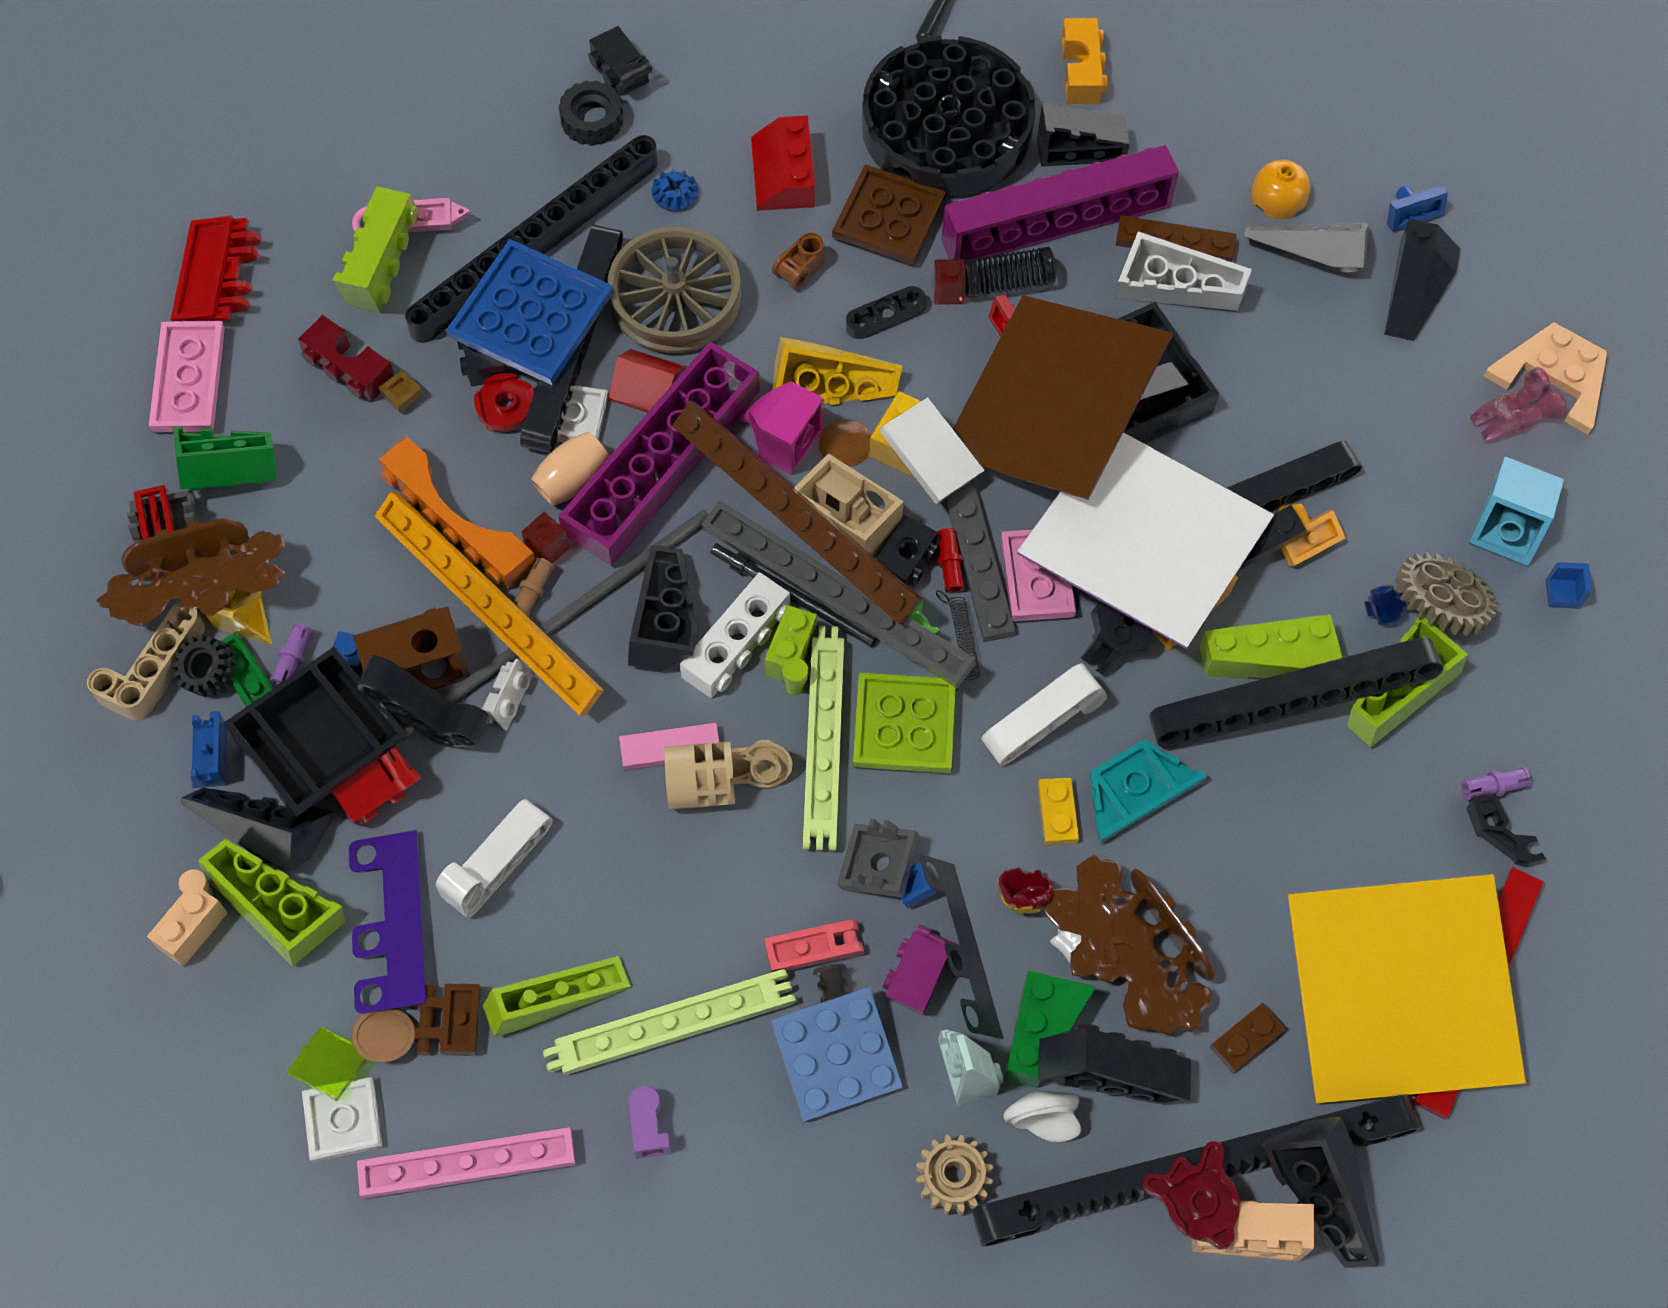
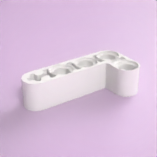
(1044, 713)
(495, 859)

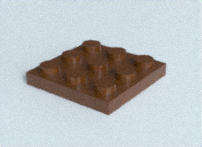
(888, 214)

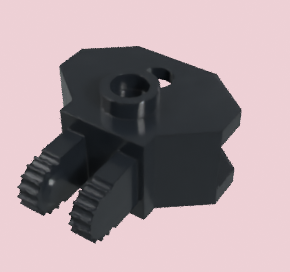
(1115, 635)

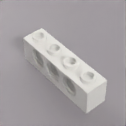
(759, 595)

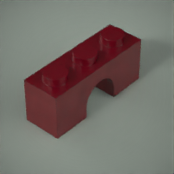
(362, 374)

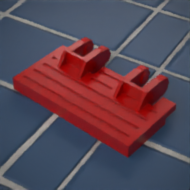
(211, 268)

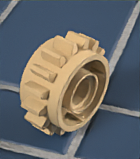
(961, 1156)

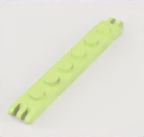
(823, 740)
(669, 1023)

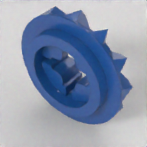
(671, 199)

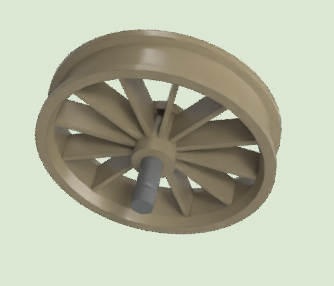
(675, 289)

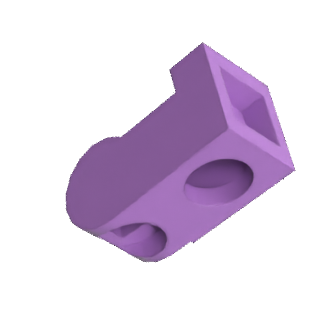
(644, 1110)

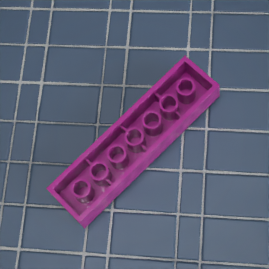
(1059, 205)
(656, 456)

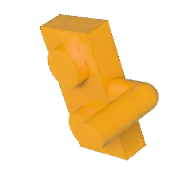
(1321, 534)

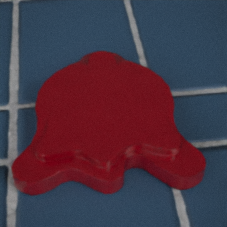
(1199, 1197)

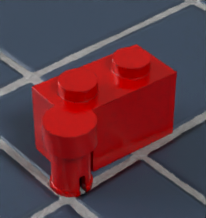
(374, 785)

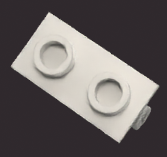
(512, 683)

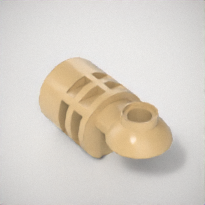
(707, 772)

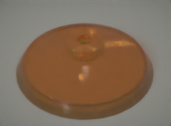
(846, 441)

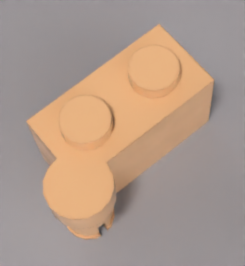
(189, 919)

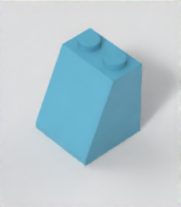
(1517, 511)

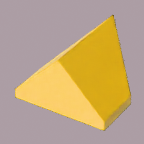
(245, 615)

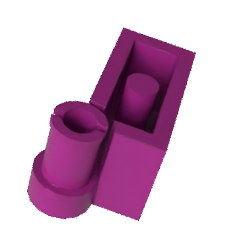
(918, 970)

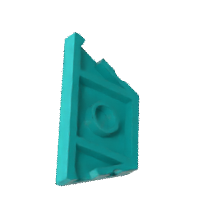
(1136, 786)

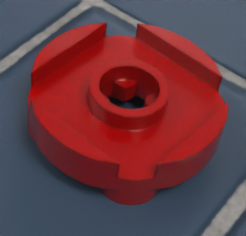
(489, 397)

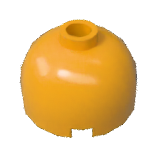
(1281, 189)

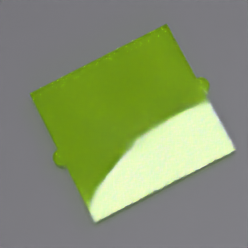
(327, 1064)

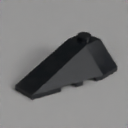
(1422, 273)
(665, 615)
(261, 826)
(1324, 1171)

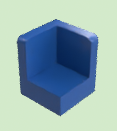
(1568, 585)

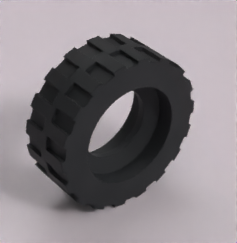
(585, 94)

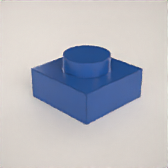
(346, 647)
(917, 887)

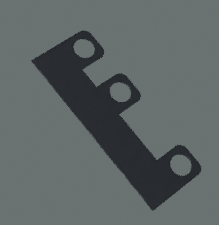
(967, 950)

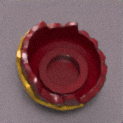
(1024, 891)

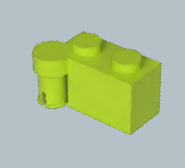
(790, 648)

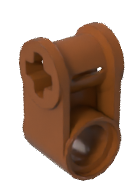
(797, 263)

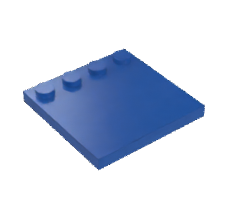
(530, 311)

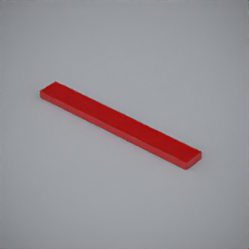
(1515, 906)

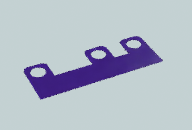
(402, 929)

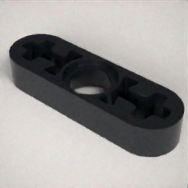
(893, 301)

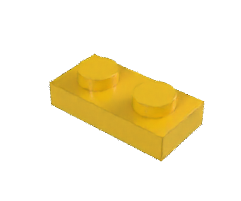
(1057, 811)

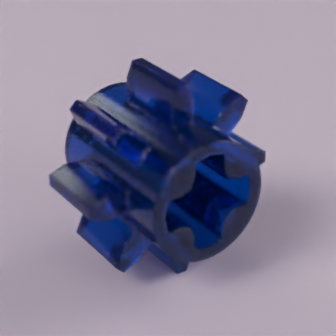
(1385, 604)

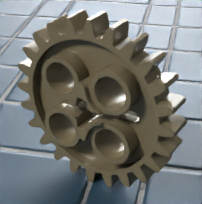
(1446, 594)

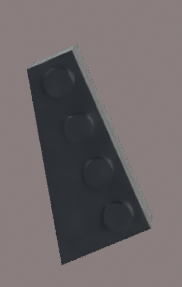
(1115, 1065)

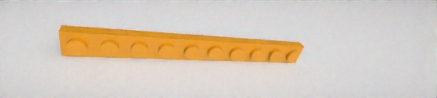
(489, 604)

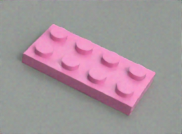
(187, 376)

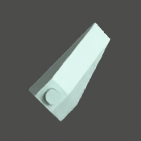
(969, 1068)

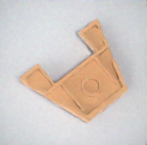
(1569, 363)

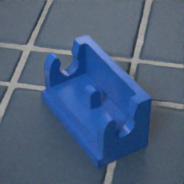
(209, 751)

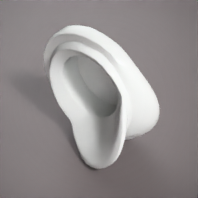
(1046, 1115)

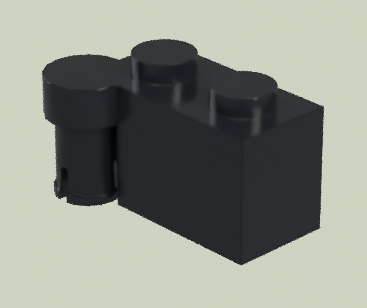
(619, 61)

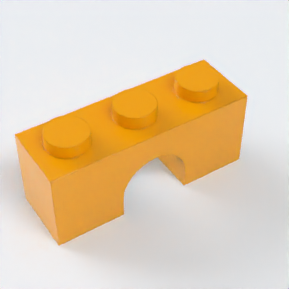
(1082, 42)

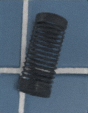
(1046, 265)

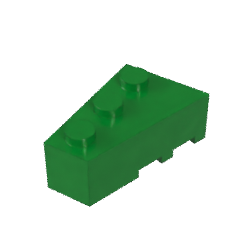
(1045, 1009)

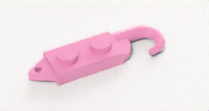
(432, 215)

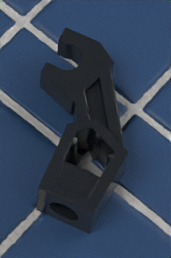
(1498, 835)

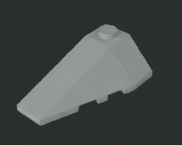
(1336, 245)

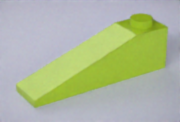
(551, 995)

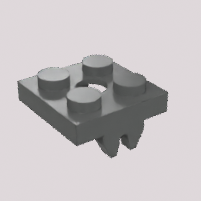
(183, 511)
(867, 843)

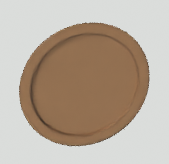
(383, 1035)

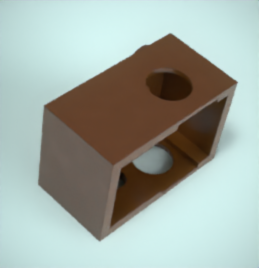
(416, 643)

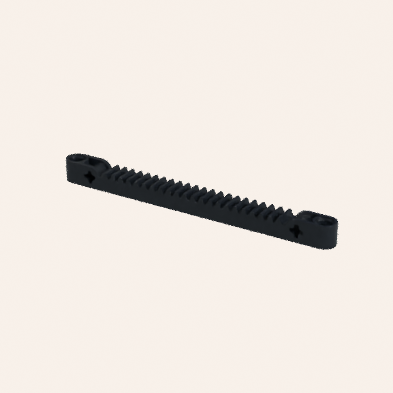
(1001, 1219)

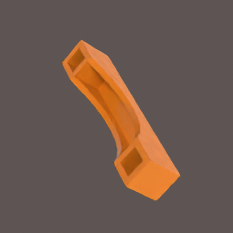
(499, 552)

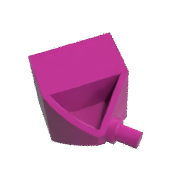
(785, 425)

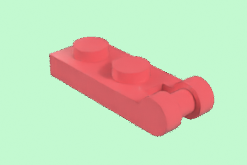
(813, 946)

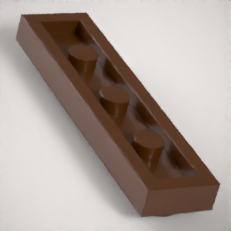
(1207, 241)

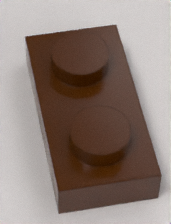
(1247, 1038)

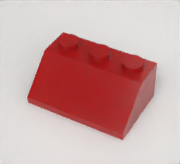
(783, 165)

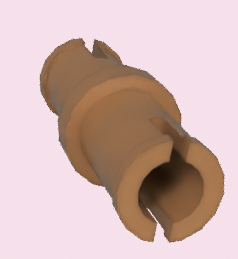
(532, 587)

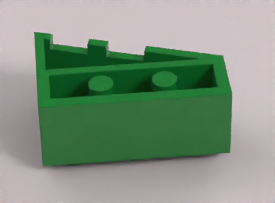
(223, 459)

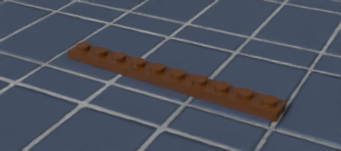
(797, 513)

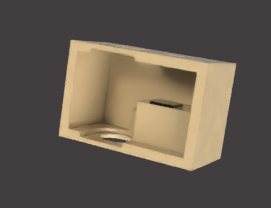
(844, 499)

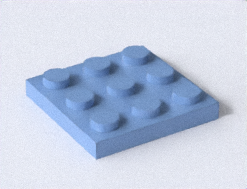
(836, 1054)

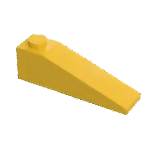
(834, 372)

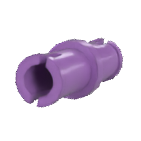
(291, 654)
(1495, 783)

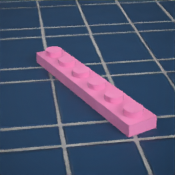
(465, 1163)

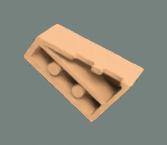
(1269, 1232)

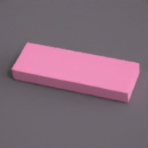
(648, 748)

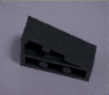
(1079, 136)

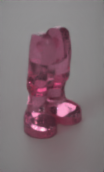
(1511, 417)

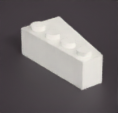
(1180, 276)

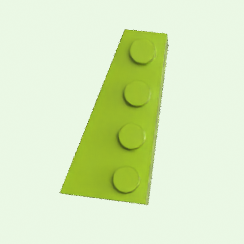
(377, 250)
(1269, 647)
(1380, 713)
(279, 909)

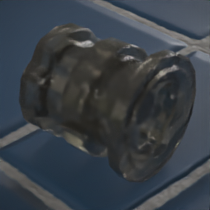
(831, 982)

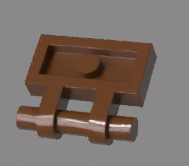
(459, 1020)

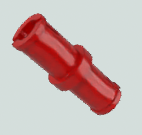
(950, 561)

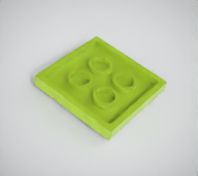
(904, 723)

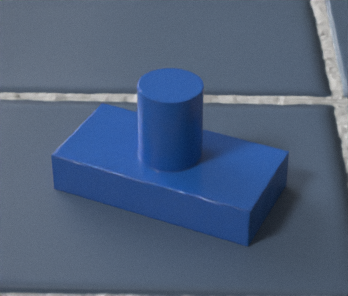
(1415, 206)

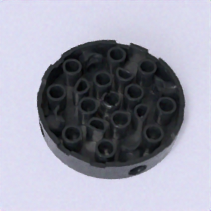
(948, 114)

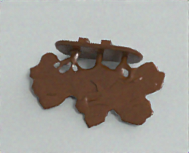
(197, 569)
(1122, 945)

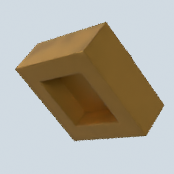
(401, 391)

